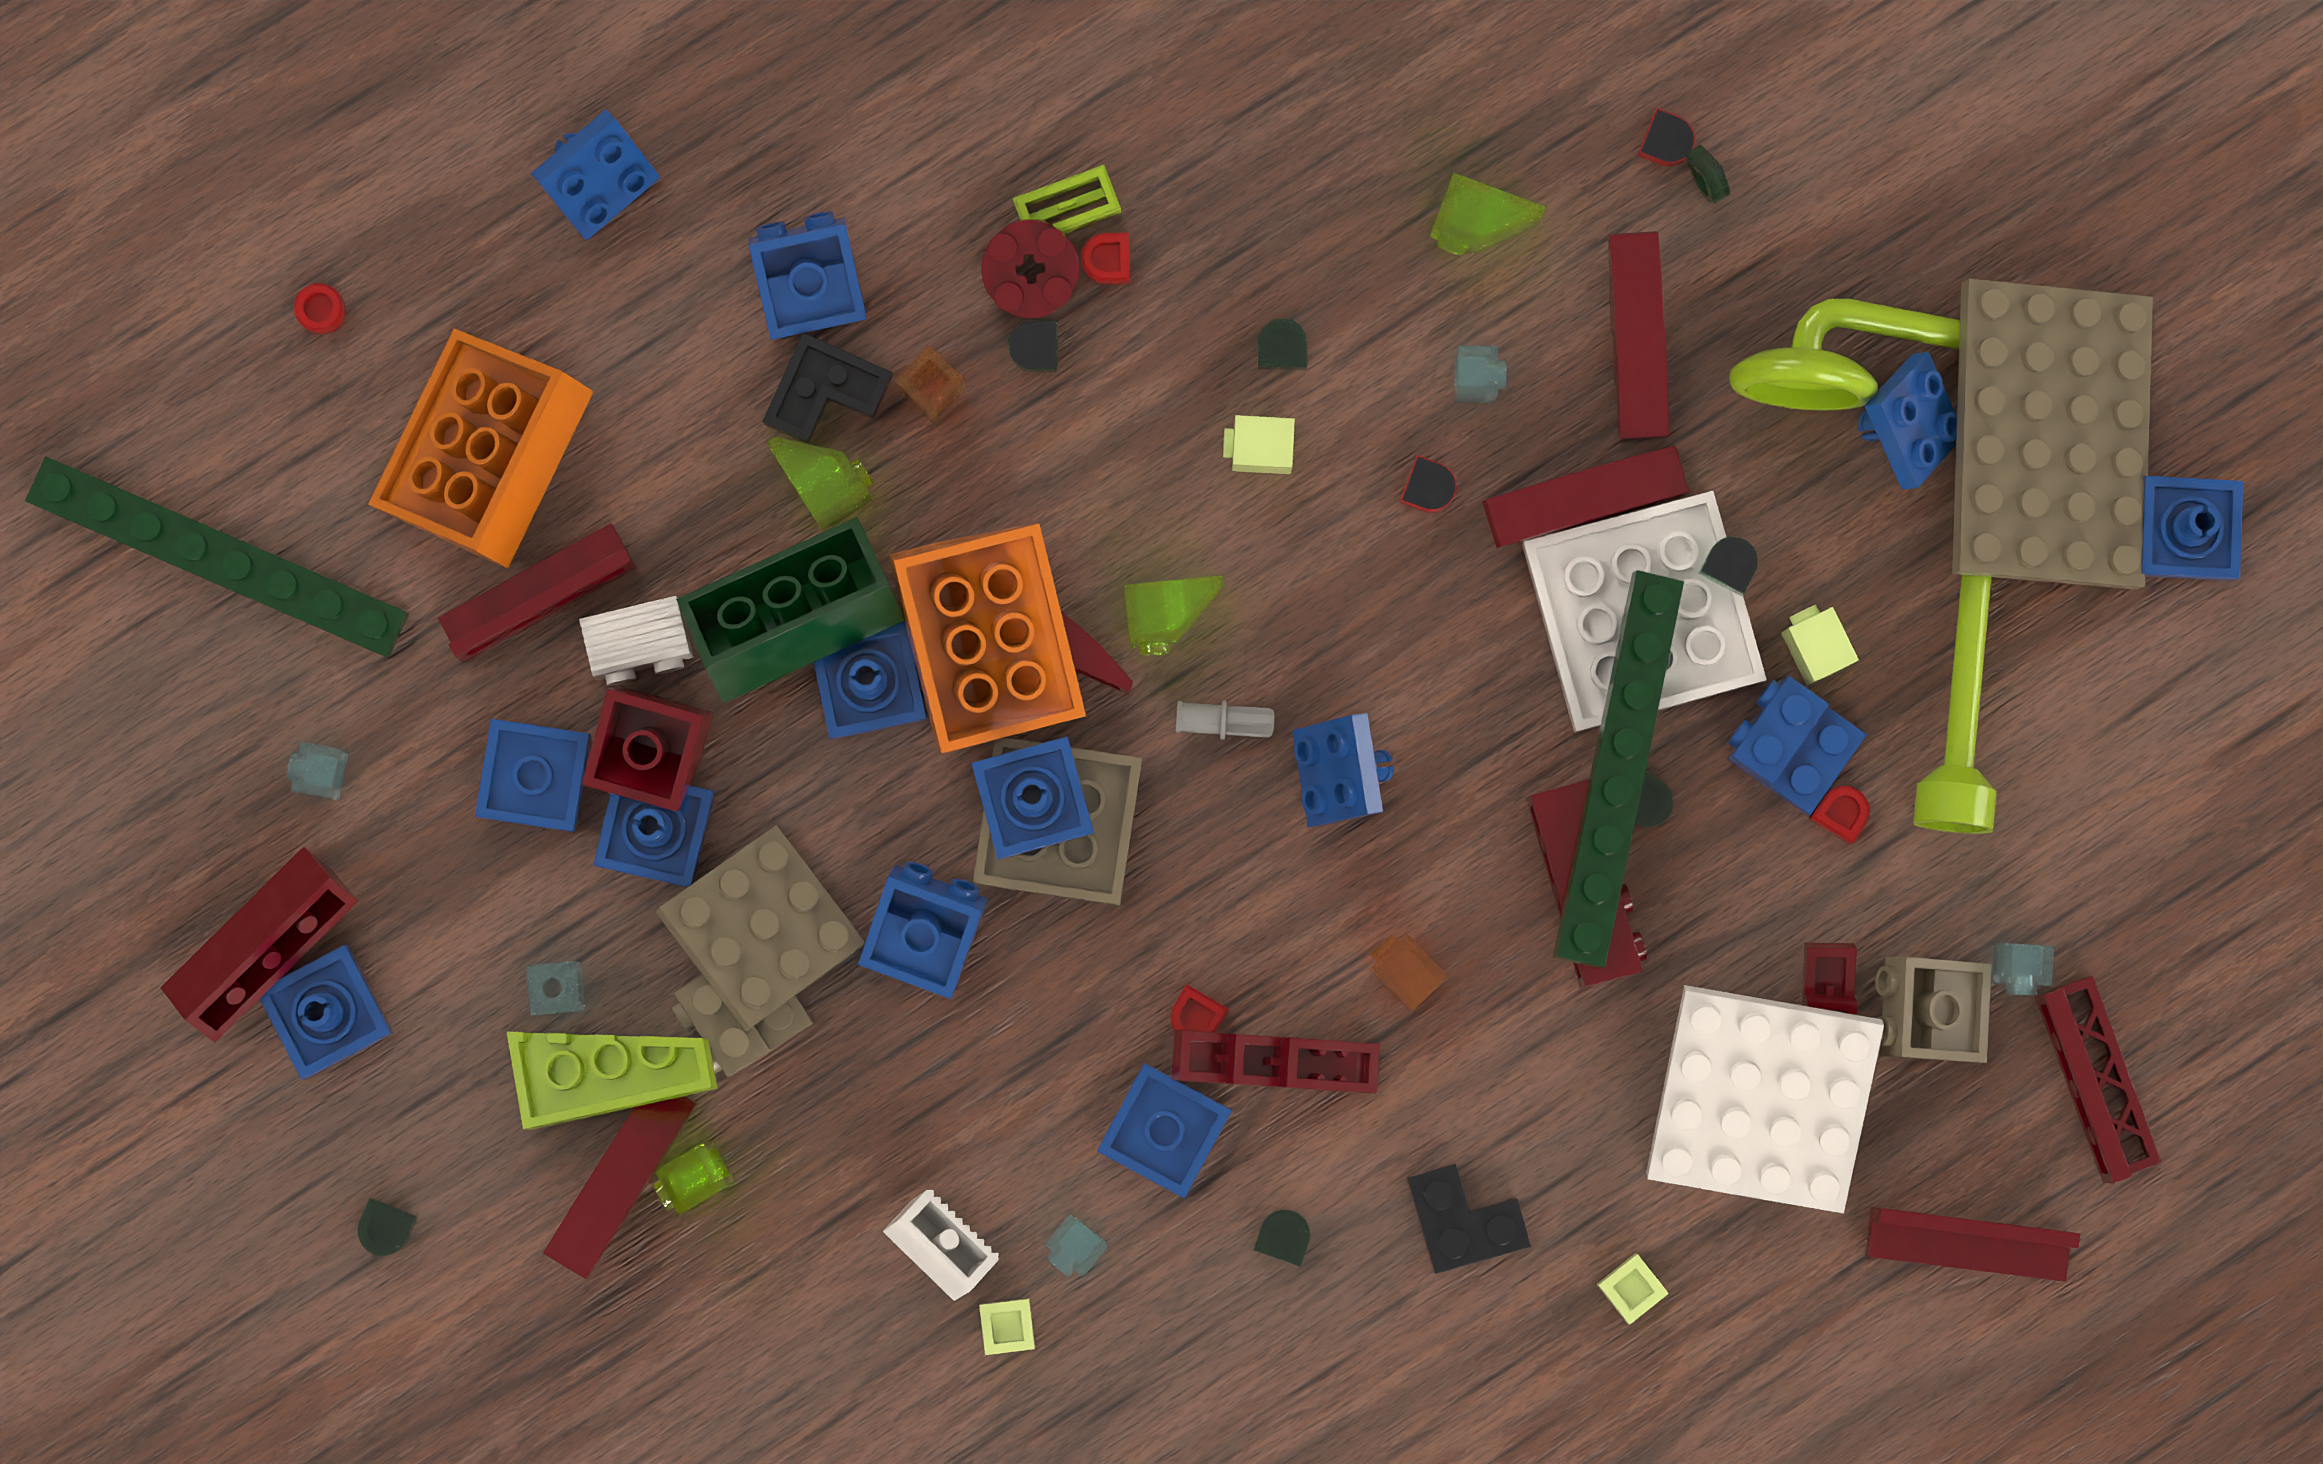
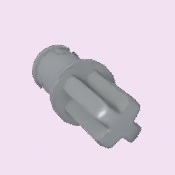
(1224, 720)

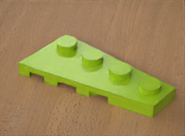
(592, 1075)

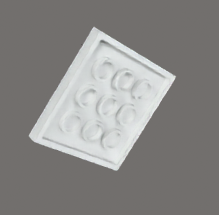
(1583, 593)
(1764, 1099)

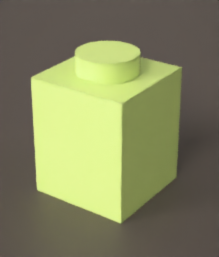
(1260, 444)
(1818, 643)

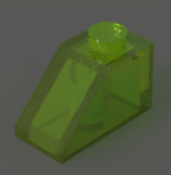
(1481, 216)
(823, 479)
(1166, 610)
(693, 1178)

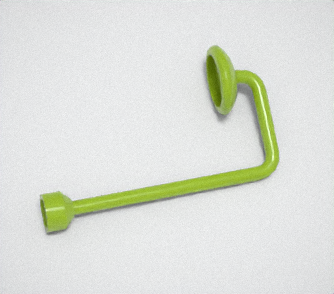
(1809, 378)

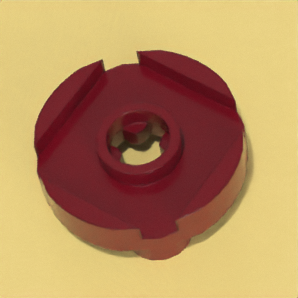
(1048, 246)

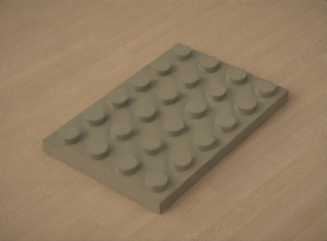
(2052, 434)

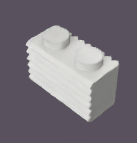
(636, 640)
(941, 1244)

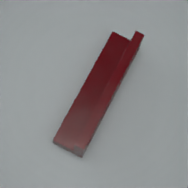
(536, 593)
(2086, 1083)
(1969, 1244)

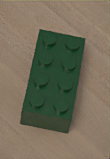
(790, 610)

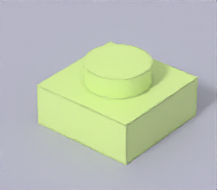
(1632, 1288)
(1007, 1326)

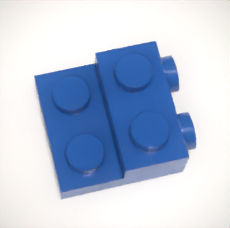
(806, 275)
(1794, 744)
(923, 929)

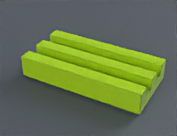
(1066, 185)

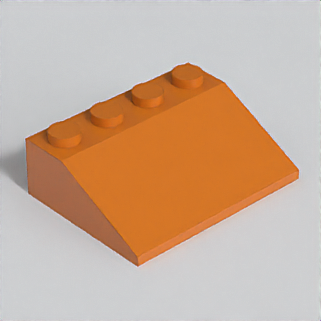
(481, 447)
(987, 636)

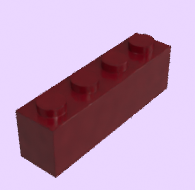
(1557, 824)
(258, 944)

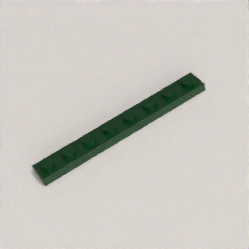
(217, 557)
(1618, 769)

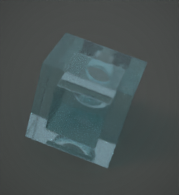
(1478, 374)
(317, 770)
(2023, 967)
(571, 997)
(1074, 1247)

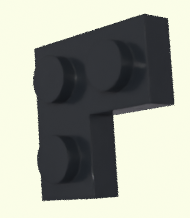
(823, 374)
(1459, 1235)

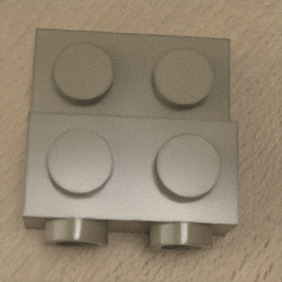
(1934, 1009)
(729, 1043)

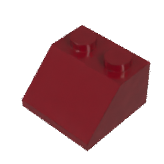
(646, 747)

